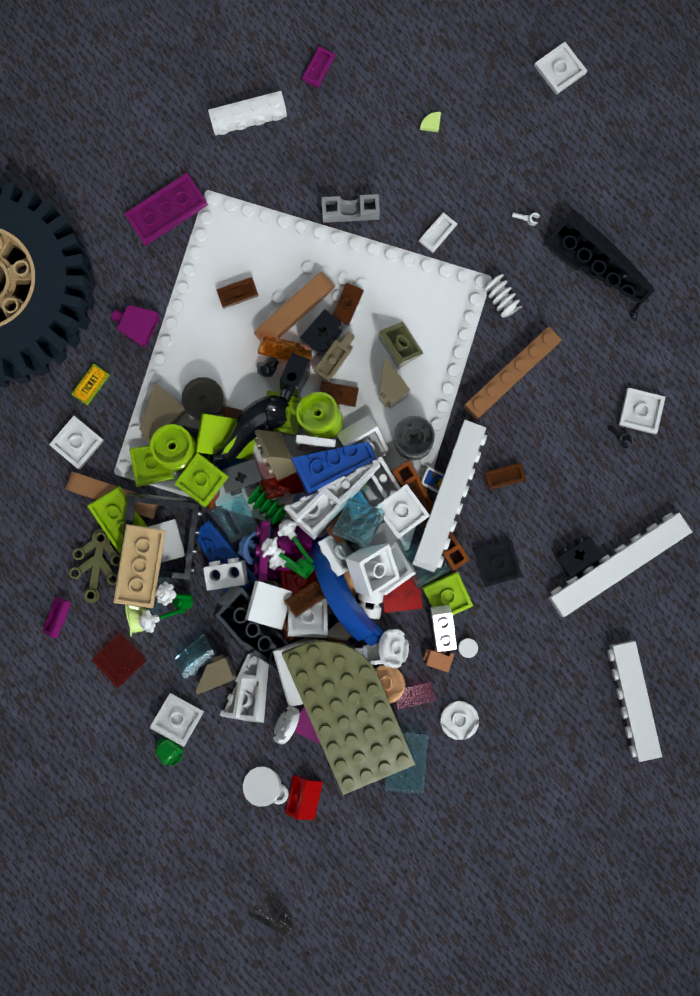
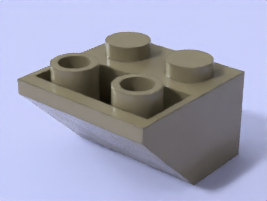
(275, 453)

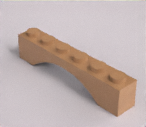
(512, 373)

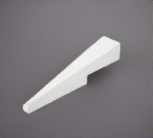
(320, 508)
(249, 694)

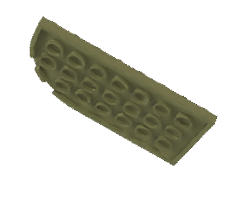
(348, 712)

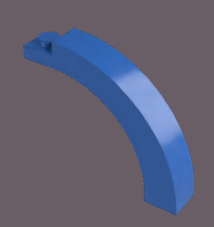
(342, 601)

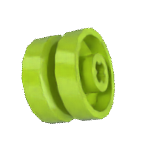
(319, 415)
(164, 450)

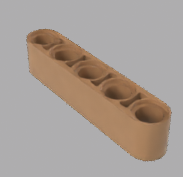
(296, 307)
(95, 489)

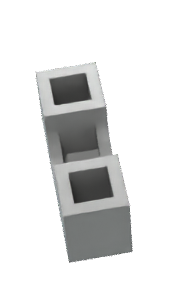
(361, 209)

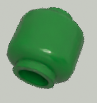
(168, 751)

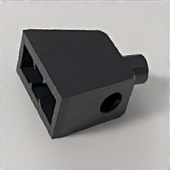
(294, 376)

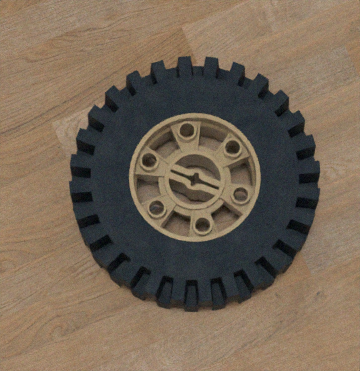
(58, 289)

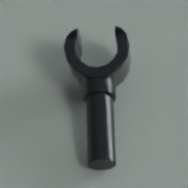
(622, 437)

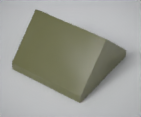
(400, 344)

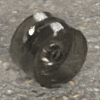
(200, 388)

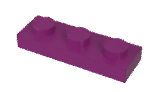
(260, 569)

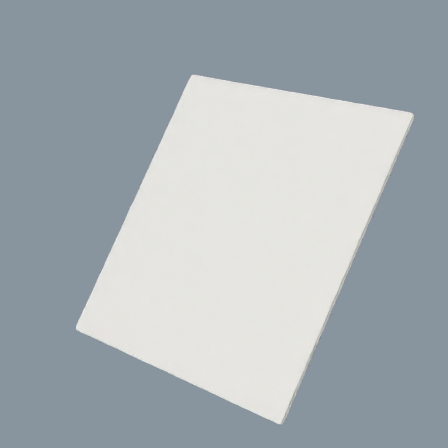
(282, 255)

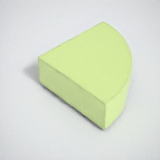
(431, 122)

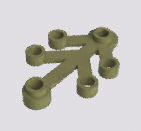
(97, 562)

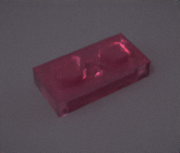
(416, 695)

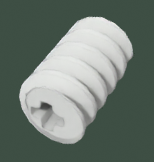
(502, 296)

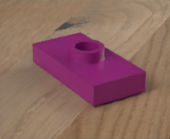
(318, 67)
(56, 617)

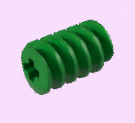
(267, 506)

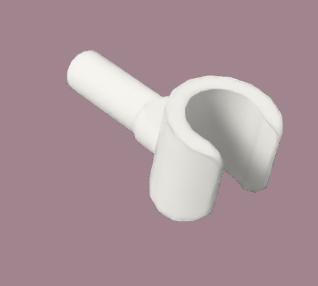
(527, 218)

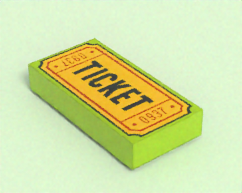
(90, 384)

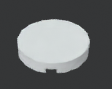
(393, 648)
(455, 716)
(286, 725)
(262, 786)

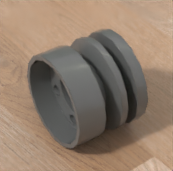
(413, 427)

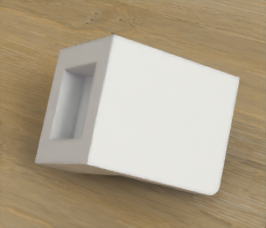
(372, 653)

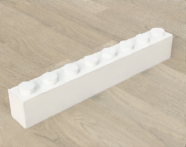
(449, 496)
(620, 564)

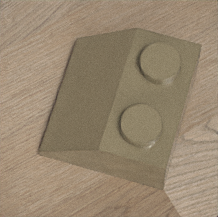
(392, 386)
(216, 673)

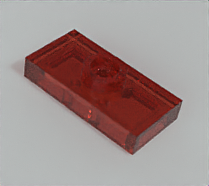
(283, 487)

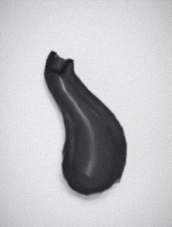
(261, 414)

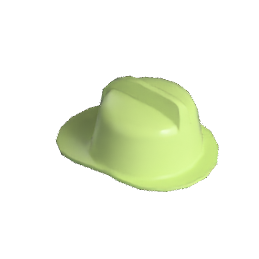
(133, 614)

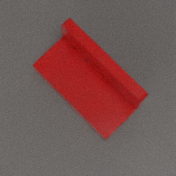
(303, 798)

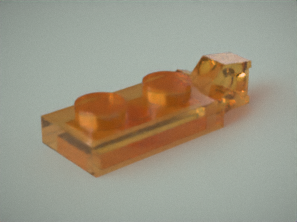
(281, 348)

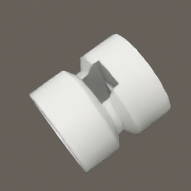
(375, 611)

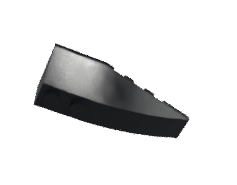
(589, 250)
(254, 637)

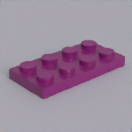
(166, 209)

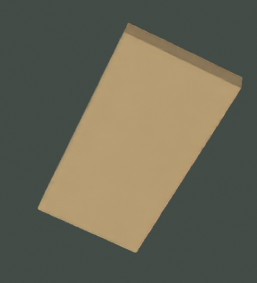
(139, 566)

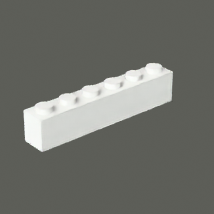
(635, 701)

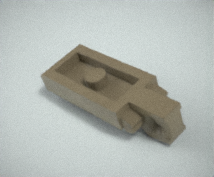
(335, 357)

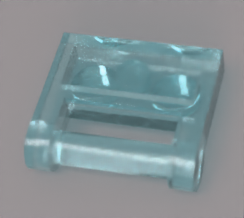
(241, 516)

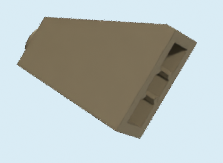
(160, 411)

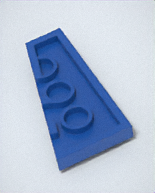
(327, 466)
(218, 548)

